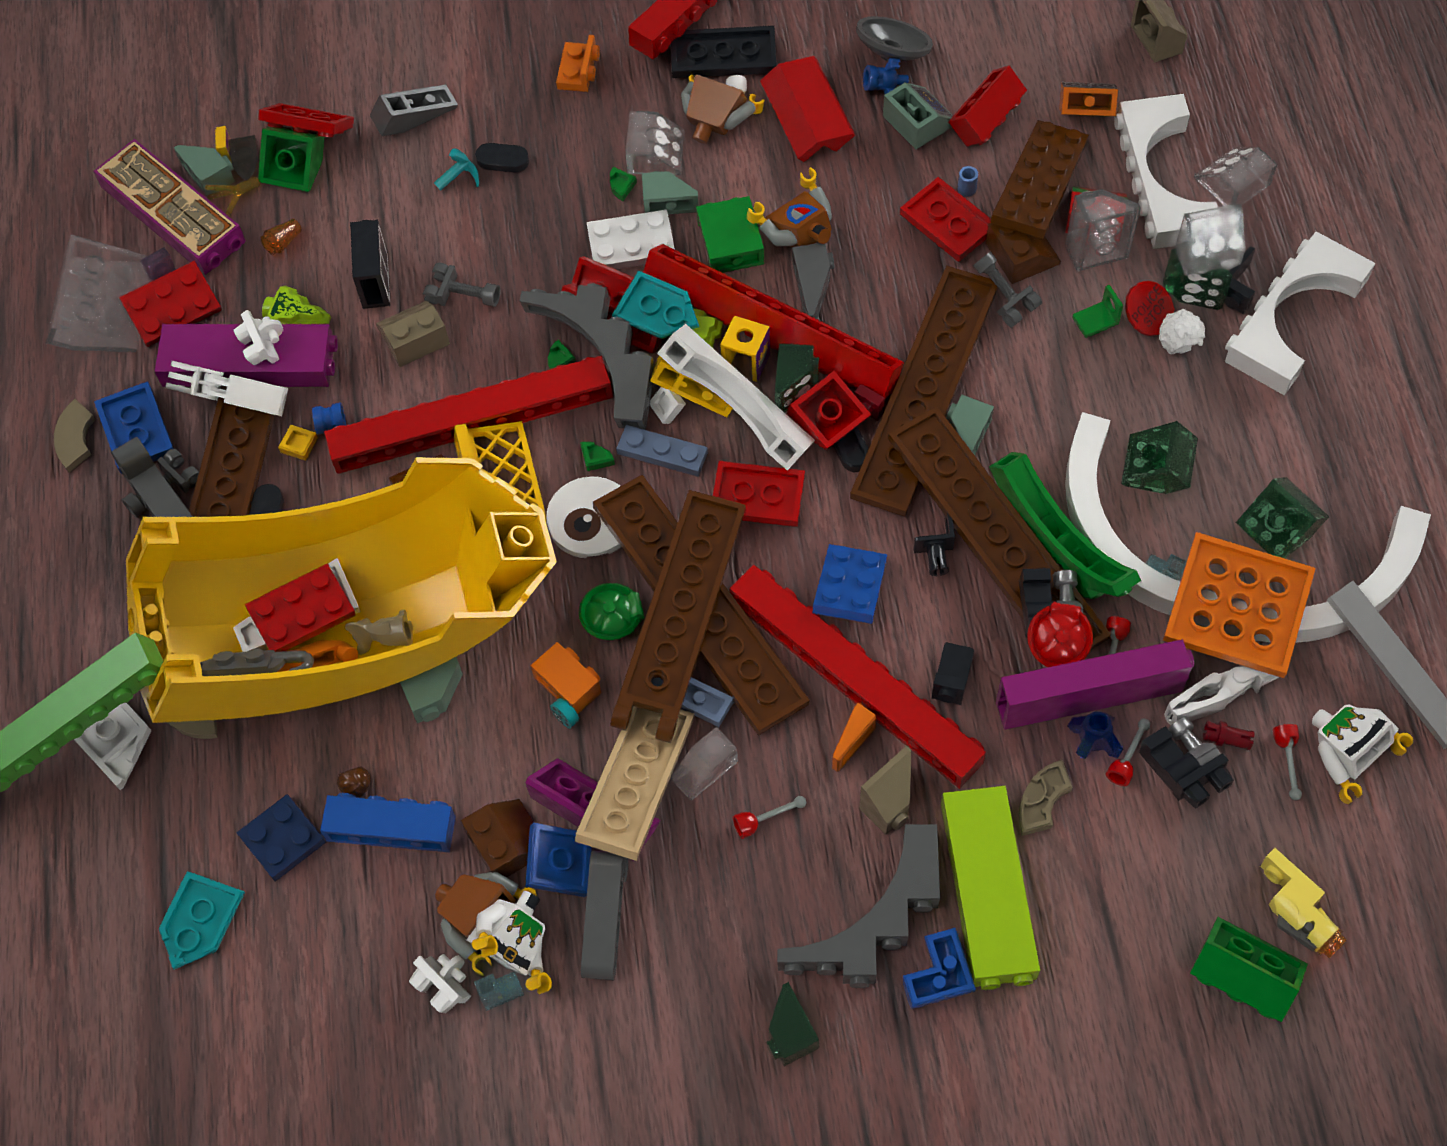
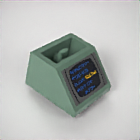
(915, 114)

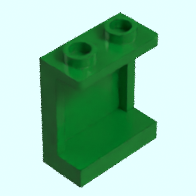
(728, 235)

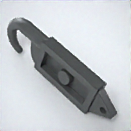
(254, 662)

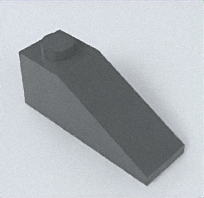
(410, 108)
(812, 275)

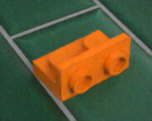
(578, 65)

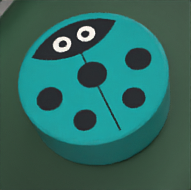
(564, 713)

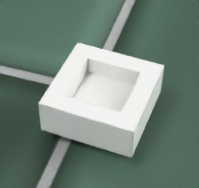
(666, 405)

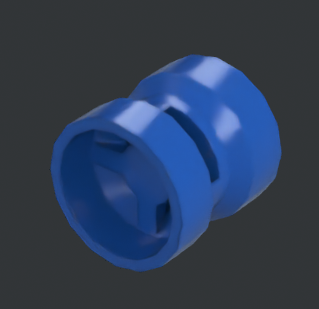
(328, 418)

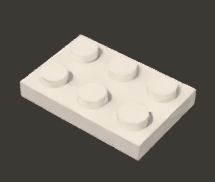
(627, 239)

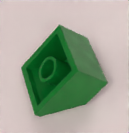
(290, 158)

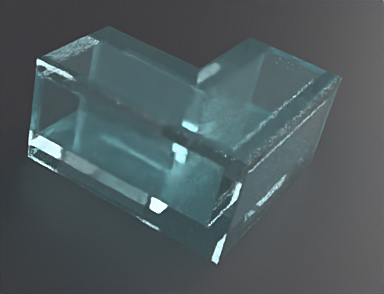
(1172, 567)
(498, 991)

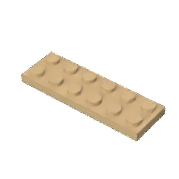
(632, 785)

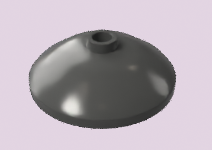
(893, 38)

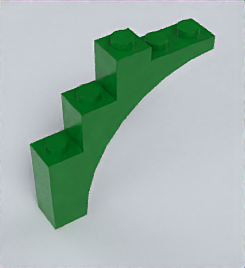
(1065, 543)

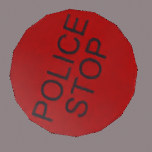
(1147, 307)

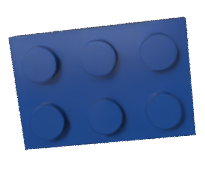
(131, 415)
(850, 583)

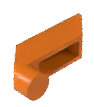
(326, 653)

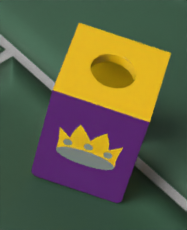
(757, 348)

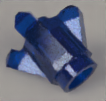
(1095, 734)

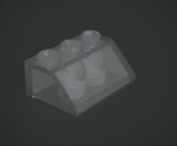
(1100, 229)

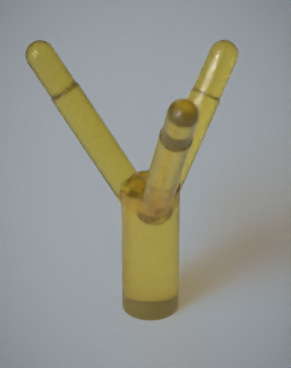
(238, 190)

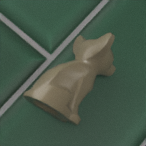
(386, 631)

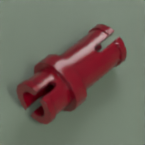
(1224, 734)

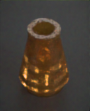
(279, 237)

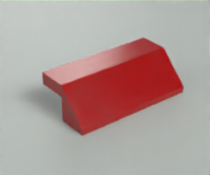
(807, 107)
(616, 283)

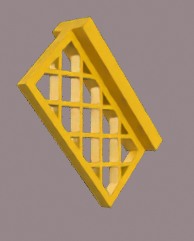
(467, 448)

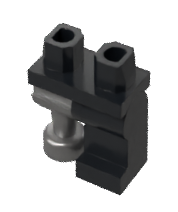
(1036, 590)
(1190, 771)

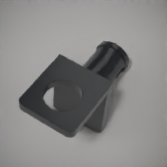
(936, 546)

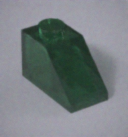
(790, 1029)

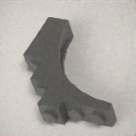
(612, 338)
(885, 925)

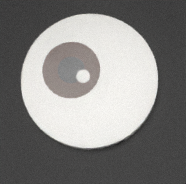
(575, 523)

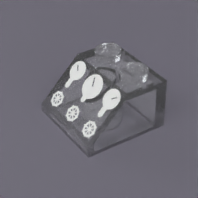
(653, 144)
(1238, 175)
(1211, 239)

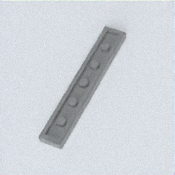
(1393, 658)

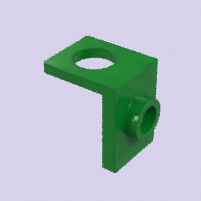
(1099, 316)

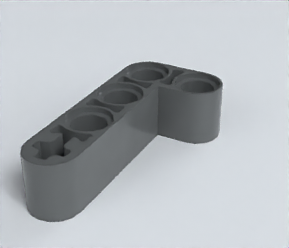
(148, 481)
(603, 915)

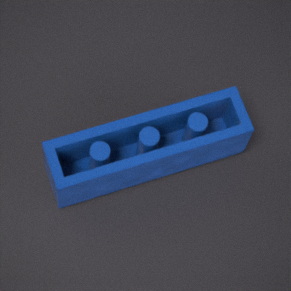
(388, 822)

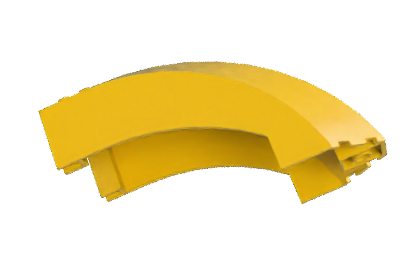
(437, 544)

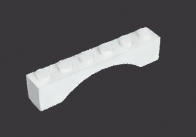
(699, 361)

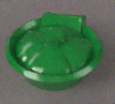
(610, 611)

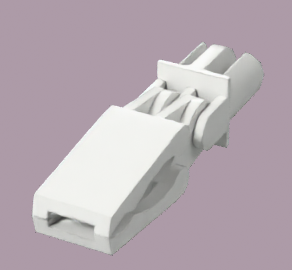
(239, 391)
(1226, 687)

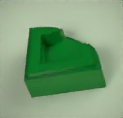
(621, 183)
(559, 355)
(596, 456)

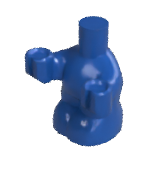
(883, 77)

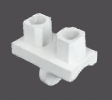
(263, 335)
(431, 972)

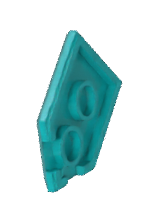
(656, 306)
(198, 918)

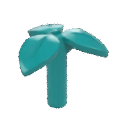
(462, 164)

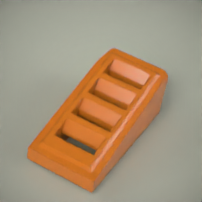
(857, 730)

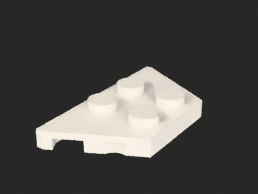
(116, 743)

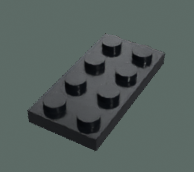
(724, 52)

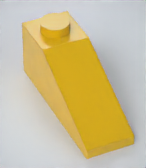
(669, 378)

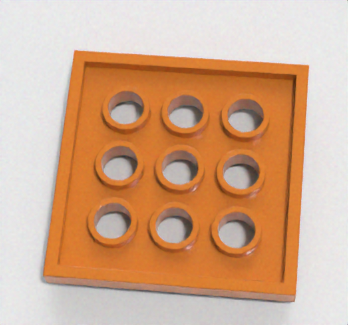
(1258, 595)

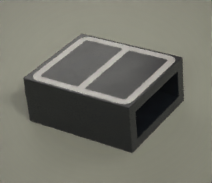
(370, 264)

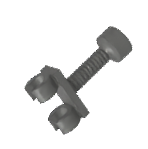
(447, 275)
(1029, 298)
(169, 463)

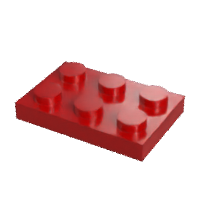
(305, 119)
(947, 219)
(171, 299)
(768, 492)
(300, 609)

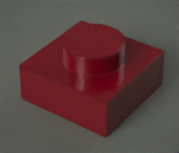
(871, 400)

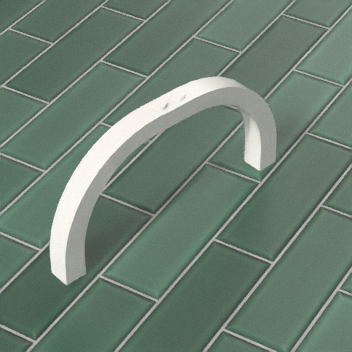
(1160, 591)

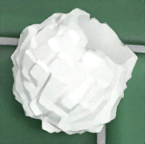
(1181, 331)

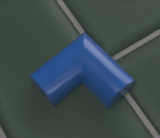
(947, 977)

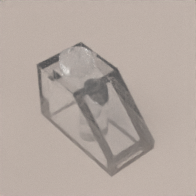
(705, 763)

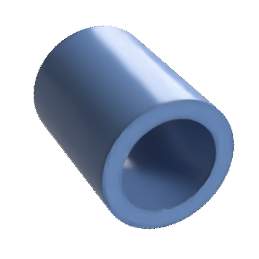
(967, 181)

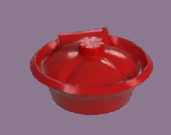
(1060, 635)

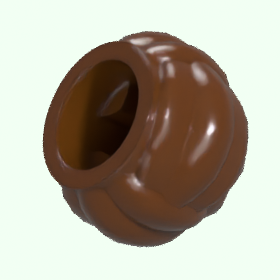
(354, 781)

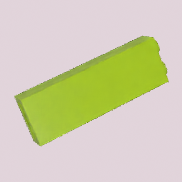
(989, 887)

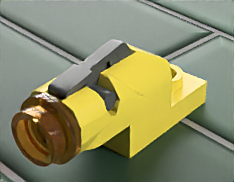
(1297, 908)

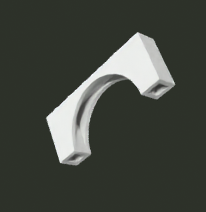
(1141, 127)
(1319, 265)

